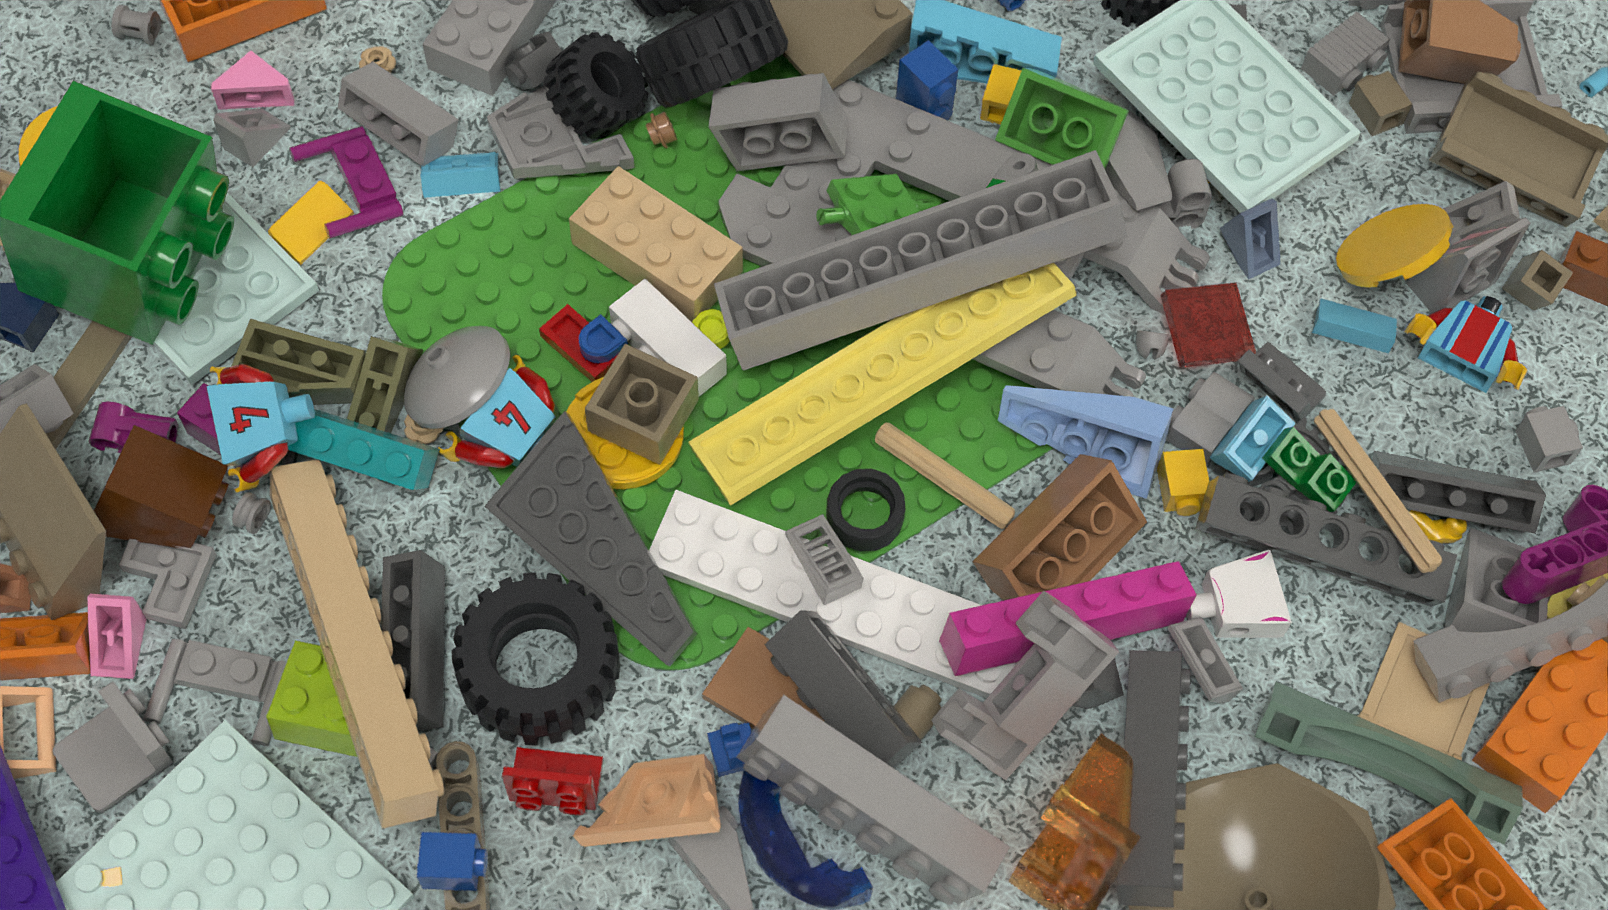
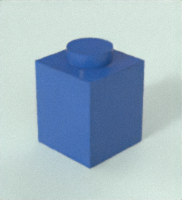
(450, 861)

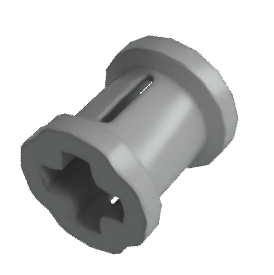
(136, 24)

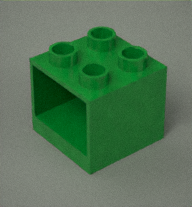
(115, 214)

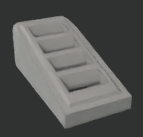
(838, 587)

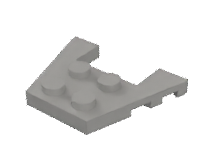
(541, 145)

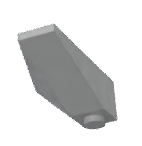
(1138, 164)

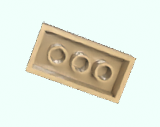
(655, 240)

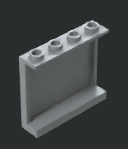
(1435, 98)

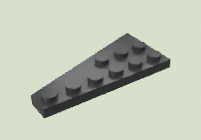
(579, 526)

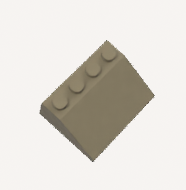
(841, 34)
(47, 520)

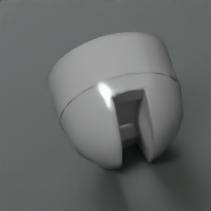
(1146, 340)

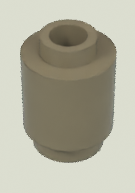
(918, 708)

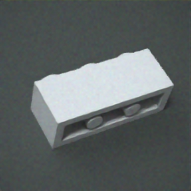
(664, 332)

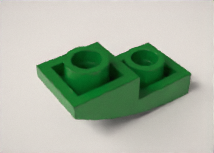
(1312, 474)

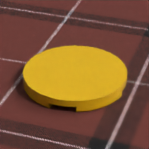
(1395, 245)
(620, 466)

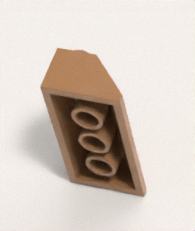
(1063, 532)

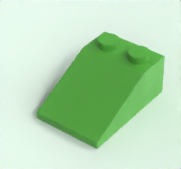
(1059, 120)

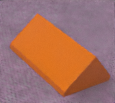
(44, 646)

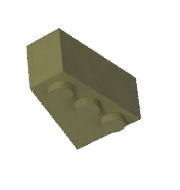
(302, 362)

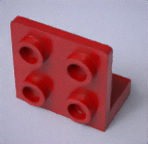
(553, 780)

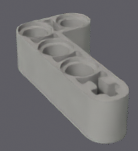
(1189, 194)

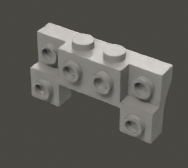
(1034, 693)

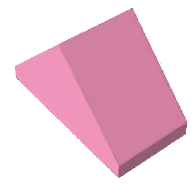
(251, 85)
(114, 635)

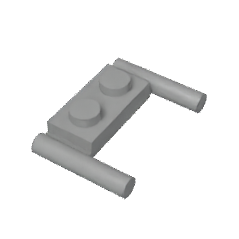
(221, 672)

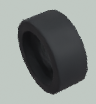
(875, 482)

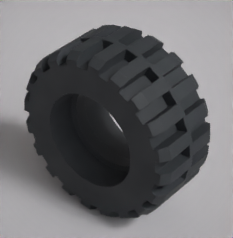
(711, 50)
(528, 607)

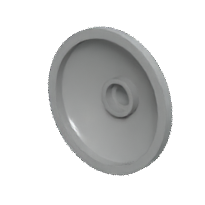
(456, 376)

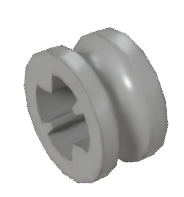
(251, 512)

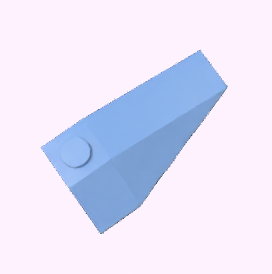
(1092, 425)

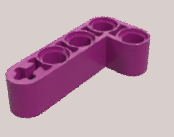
(1567, 558)

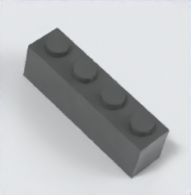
(1463, 492)
(415, 620)
(840, 688)

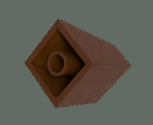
(160, 492)

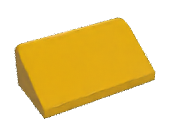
(302, 226)

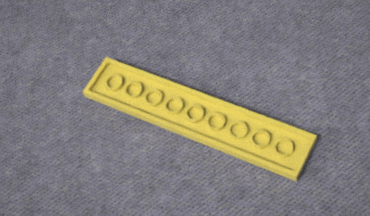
(870, 379)

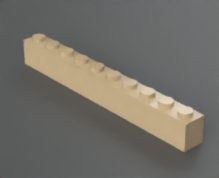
(354, 646)

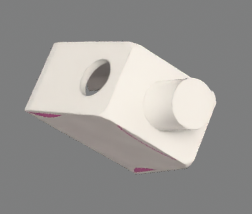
(1243, 599)

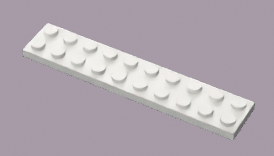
(760, 570)

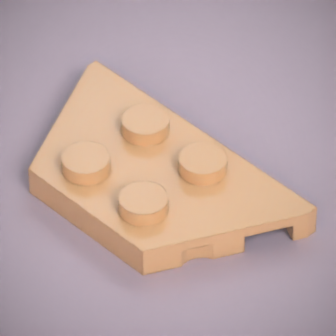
(657, 802)

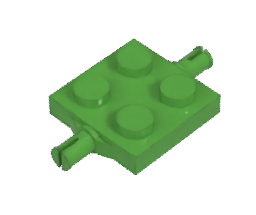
(869, 202)

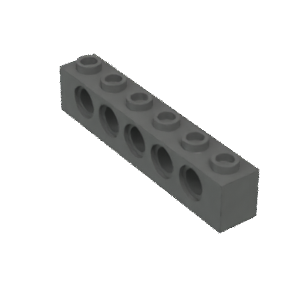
(1222, 518)

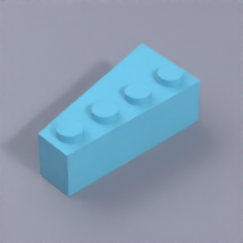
(979, 40)

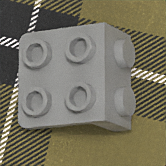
(113, 751)

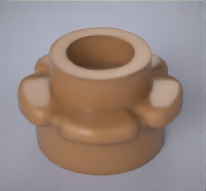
(661, 129)

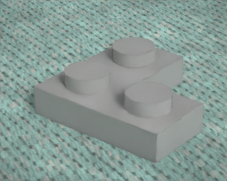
(178, 577)

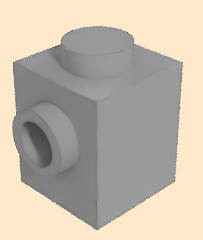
(1549, 438)

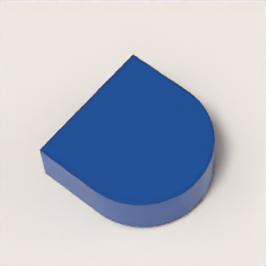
(600, 341)

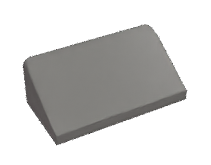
(1206, 660)

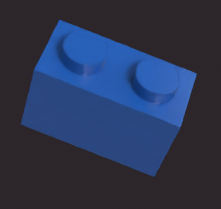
(927, 81)

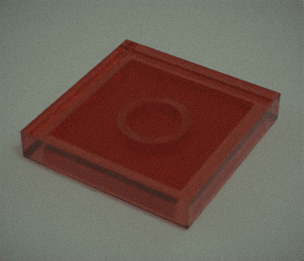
(1207, 324)

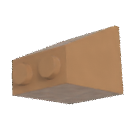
(1456, 39)

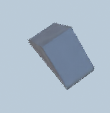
(1254, 238)

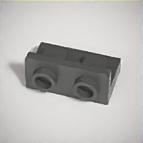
(1282, 380)

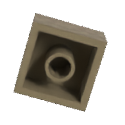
(642, 403)

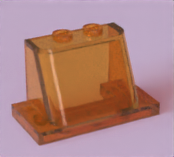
(1085, 833)

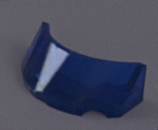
(782, 857)

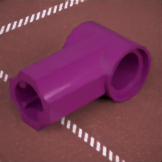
(116, 421)

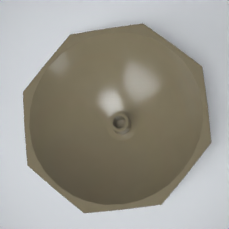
(1276, 845)

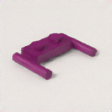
(363, 177)

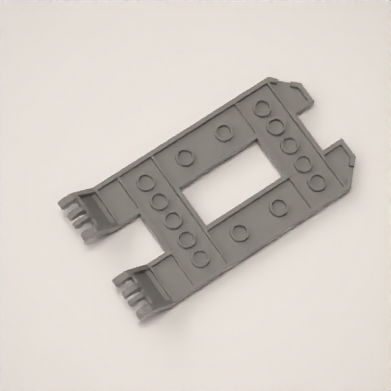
(953, 163)

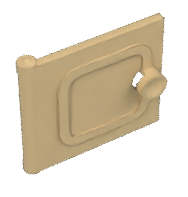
(1407, 706)

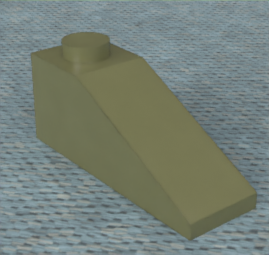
(382, 383)

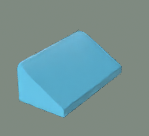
(461, 175)
(1355, 326)
(1251, 438)

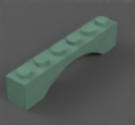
(1324, 731)

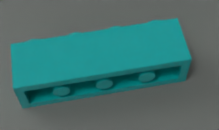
(366, 450)

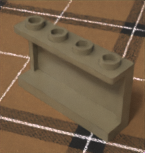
(1515, 138)

